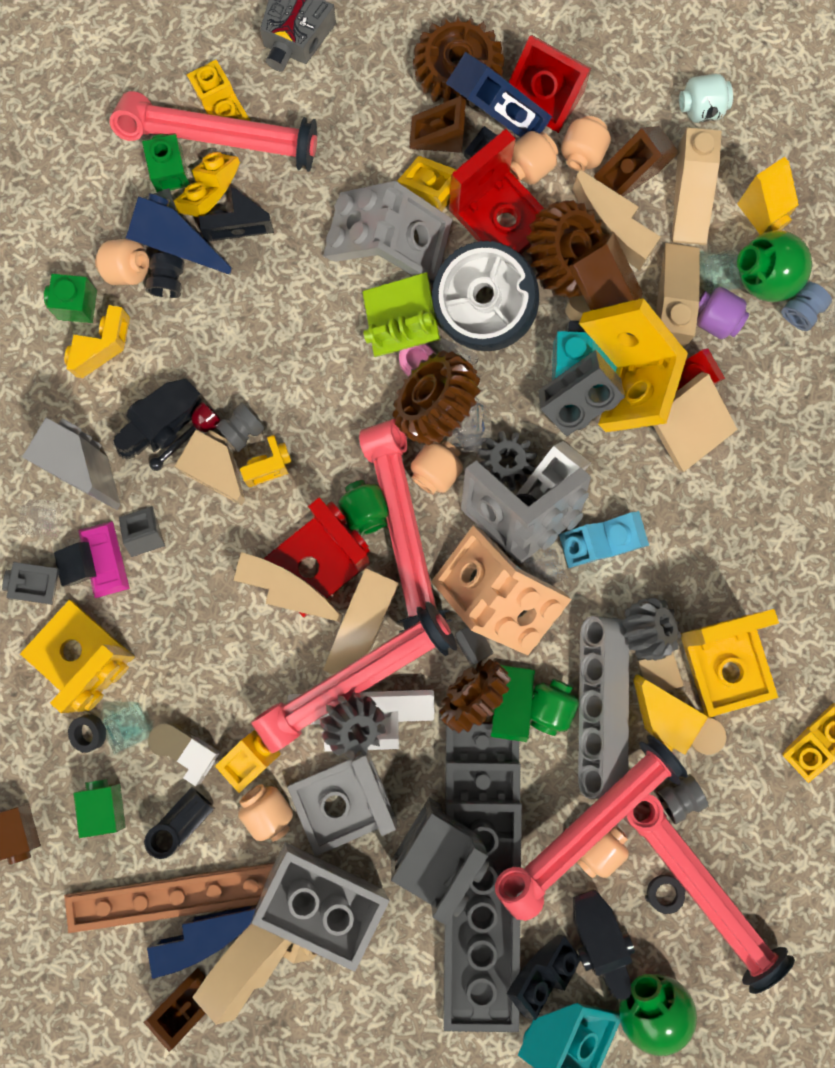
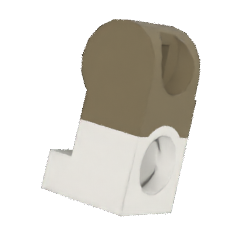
(184, 748)

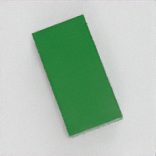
(513, 716)

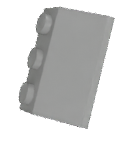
(74, 459)
(320, 907)

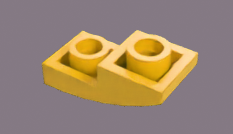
(216, 92)
(212, 181)
(814, 746)

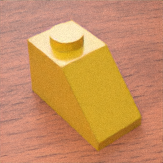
(770, 198)
(667, 716)

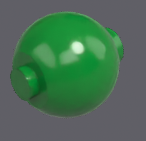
(775, 266)
(658, 1015)

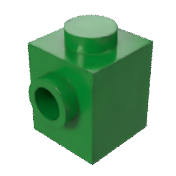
(166, 162)
(71, 298)
(99, 809)

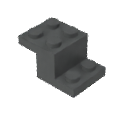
(439, 861)

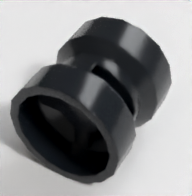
(165, 274)

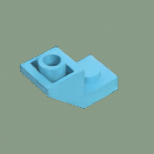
(604, 539)

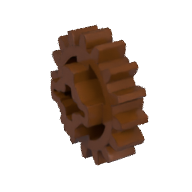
(474, 696)

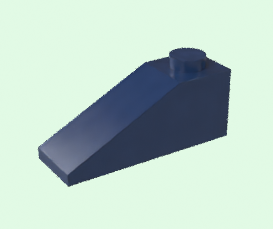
(497, 97)
(165, 230)

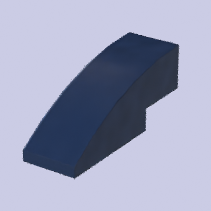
(200, 939)

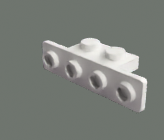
(397, 707)

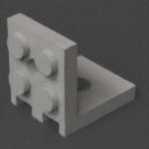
(383, 223)
(511, 522)
(364, 798)

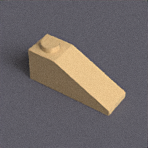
(695, 184)
(679, 291)

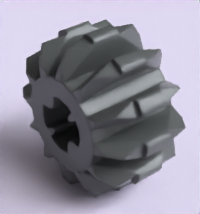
(521, 461)
(651, 629)
(339, 726)

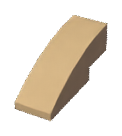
(616, 217)
(284, 587)
(362, 620)
(239, 972)

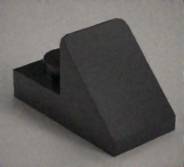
(245, 221)

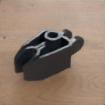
(157, 418)
(604, 945)

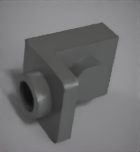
(31, 583)

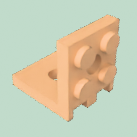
(498, 594)

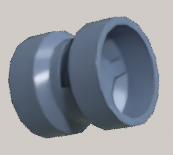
(806, 306)

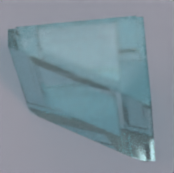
(719, 270)
(126, 728)

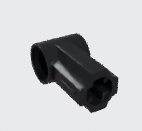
(179, 822)

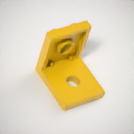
(646, 362)
(733, 642)
(82, 680)

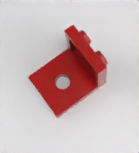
(486, 189)
(325, 539)

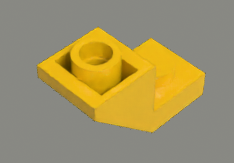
(90, 353)

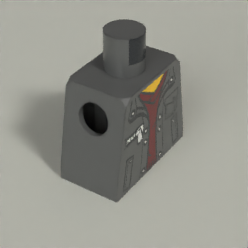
(295, 29)

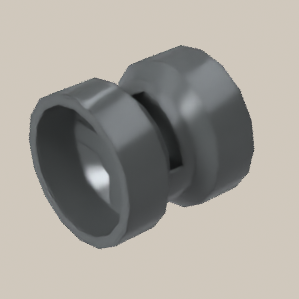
(239, 427)
(683, 799)

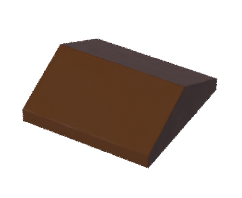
(605, 275)

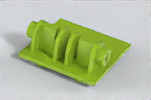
(400, 315)

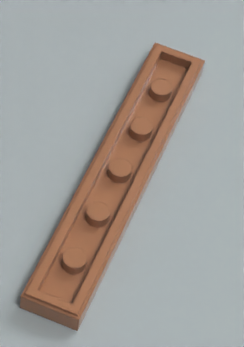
(165, 898)

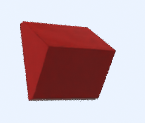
(550, 80)

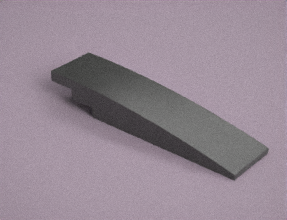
(485, 937)

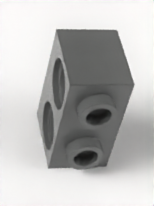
(576, 389)

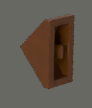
(439, 127)
(177, 1012)

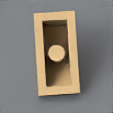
(212, 465)

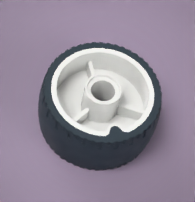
(505, 316)

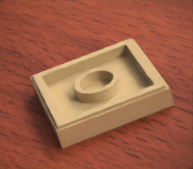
(695, 422)

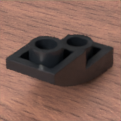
(546, 970)

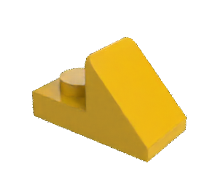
(429, 181)

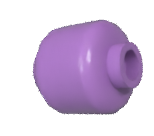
(721, 313)

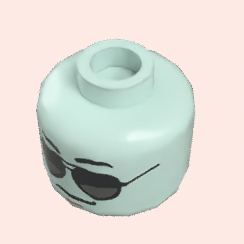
(706, 98)

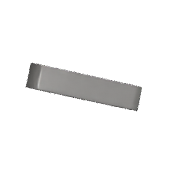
(603, 705)

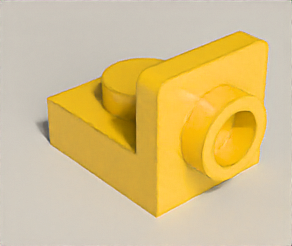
(263, 469)
(246, 761)

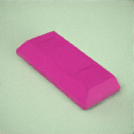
(106, 558)

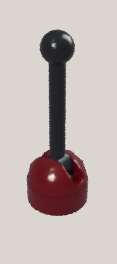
(203, 420)

